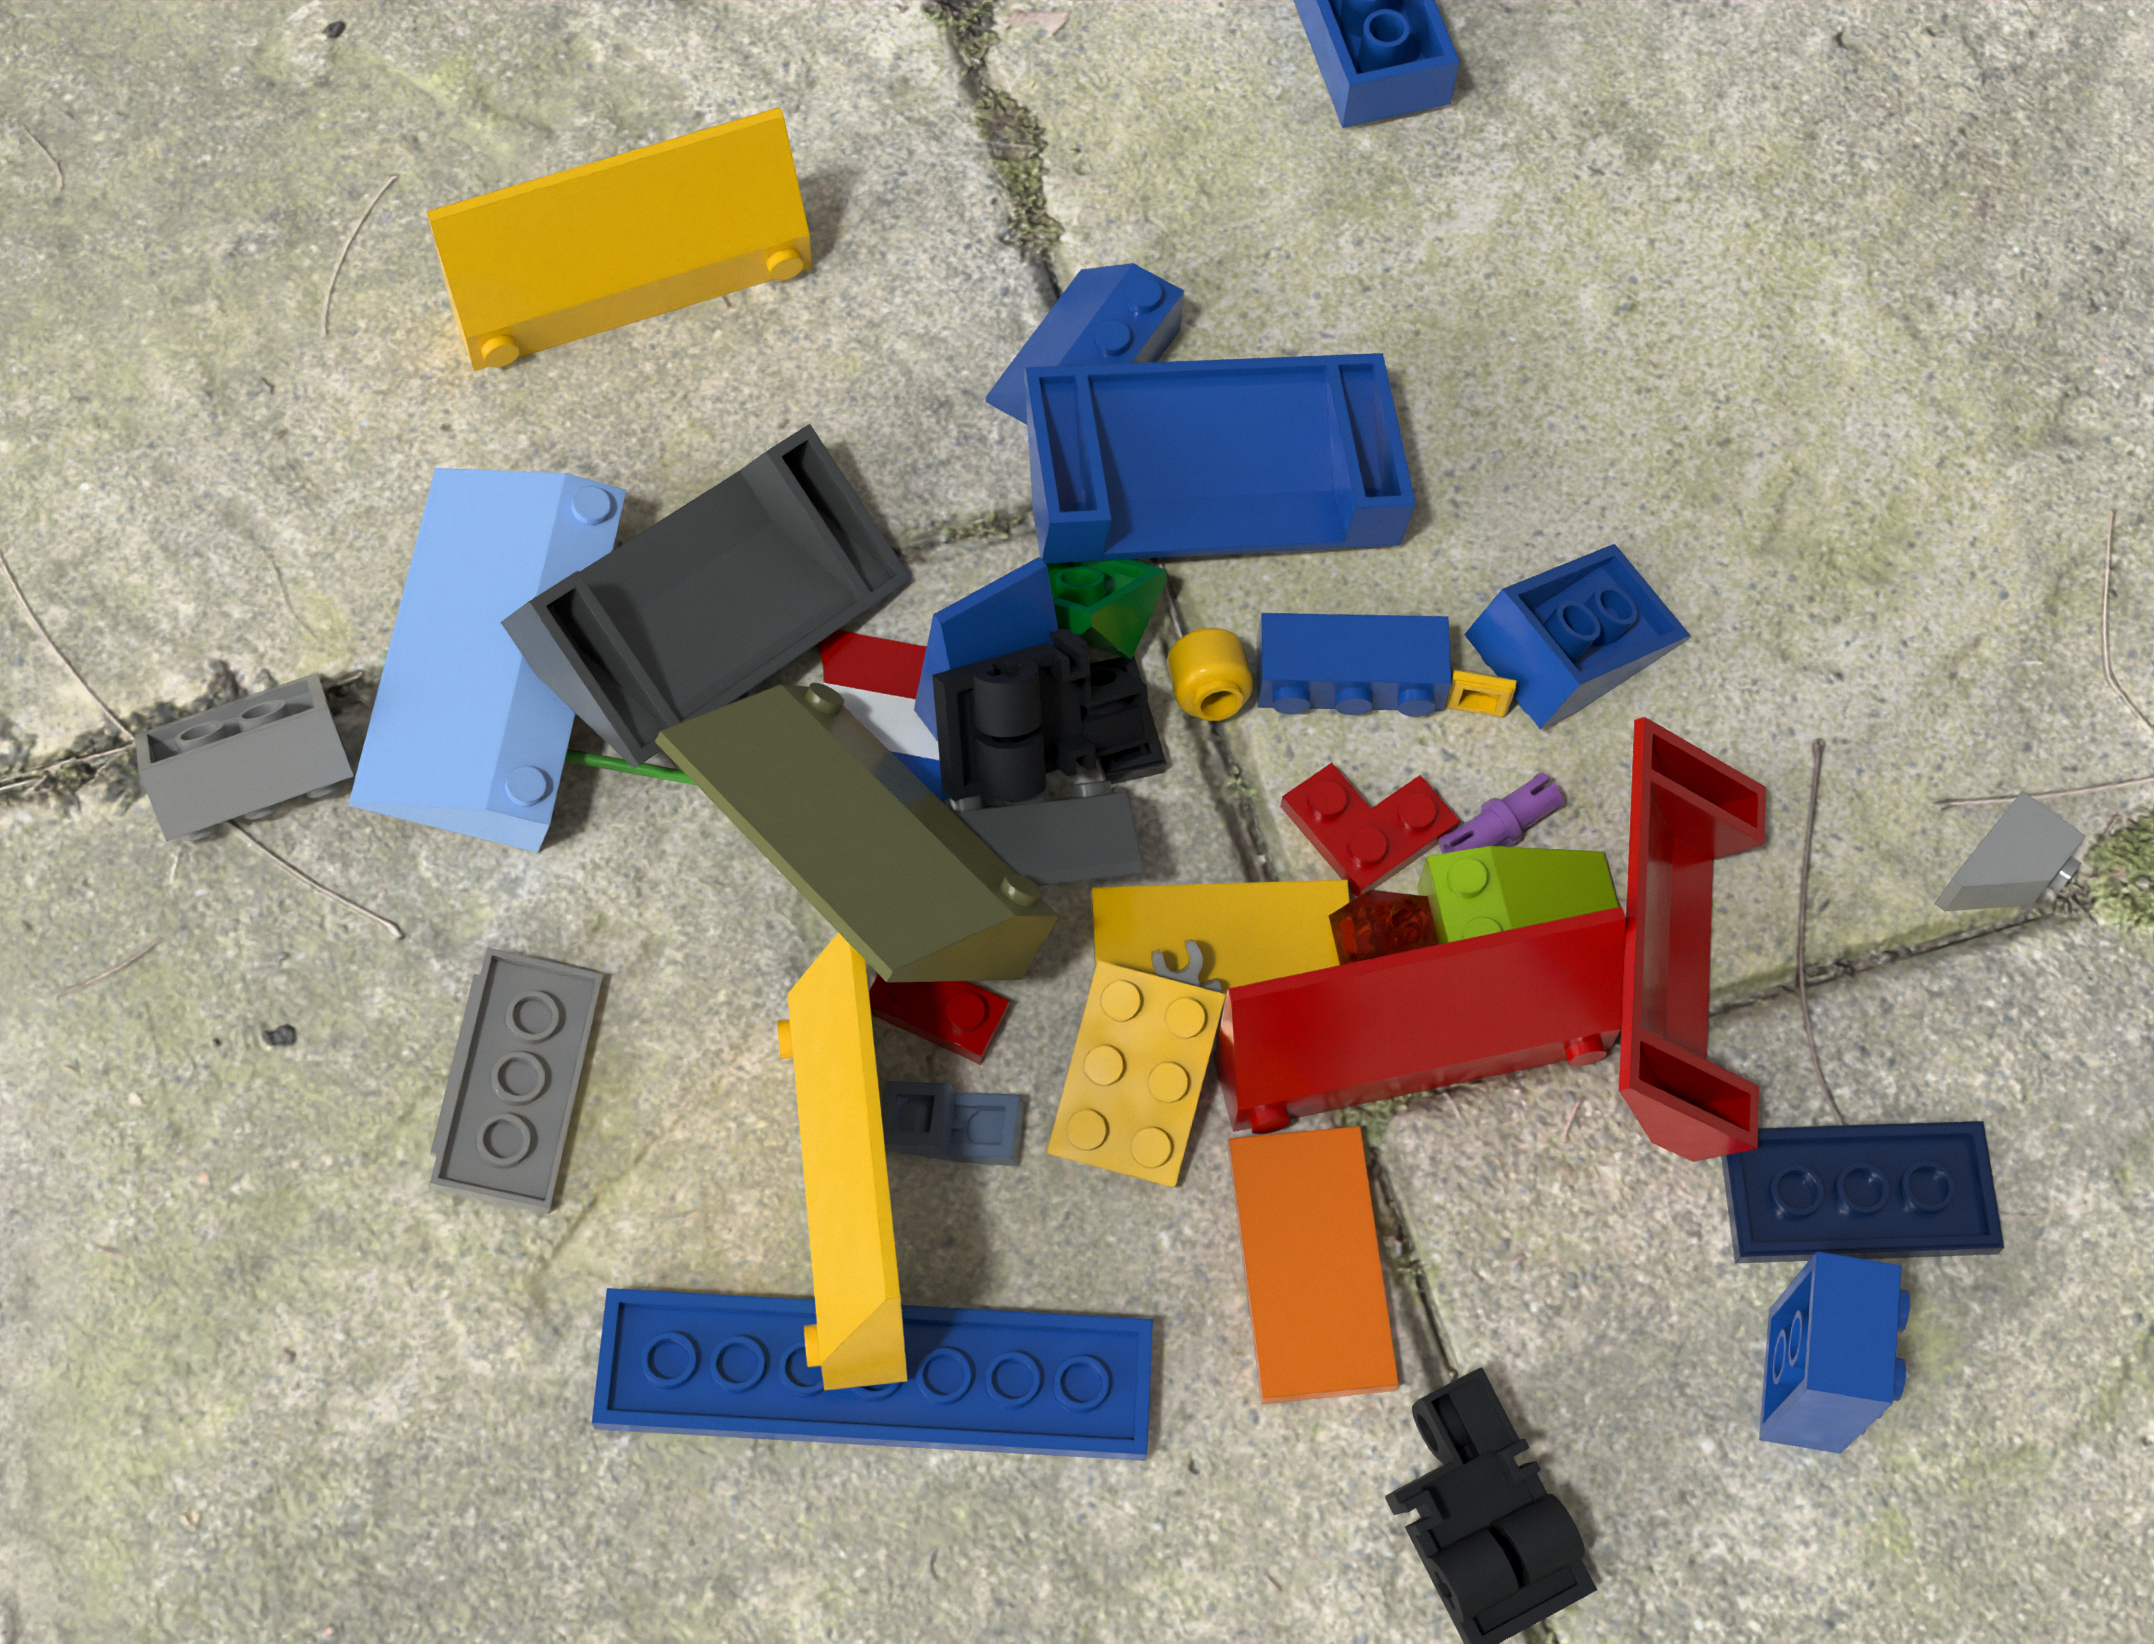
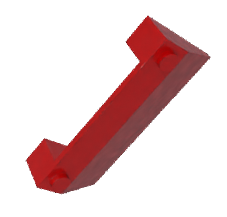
(1681, 819)
(1421, 1020)

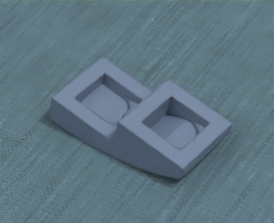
(950, 1125)

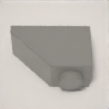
(2015, 860)

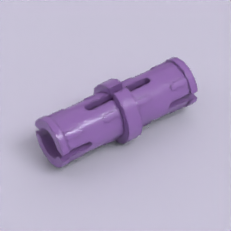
(1505, 819)

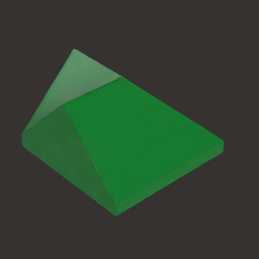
(1106, 601)

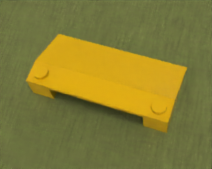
(622, 239)
(844, 1174)

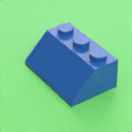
(1100, 319)

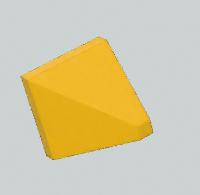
(1479, 692)

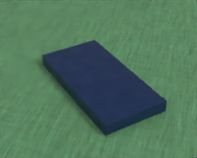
(1863, 1193)

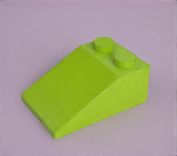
(1512, 888)

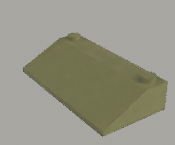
(862, 837)

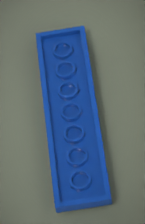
(970, 1382)

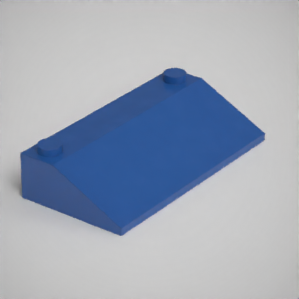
(1215, 457)

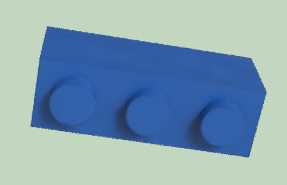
(1353, 663)

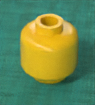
(1210, 673)

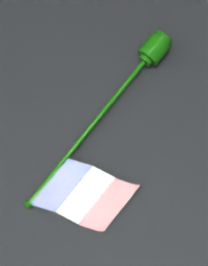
(878, 688)

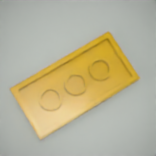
(1241, 928)

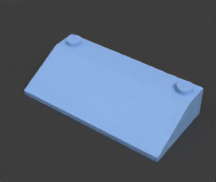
(459, 715)

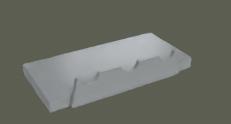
(514, 1080)

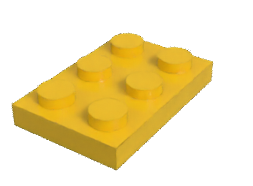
(1136, 1074)

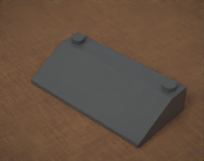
(709, 598)

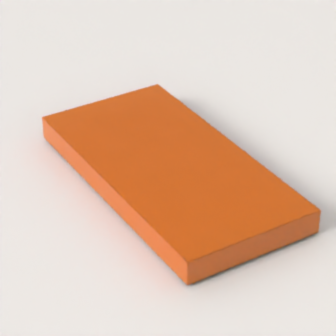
(1312, 1265)

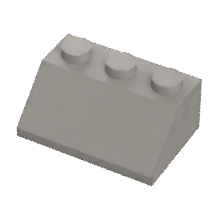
(242, 758)

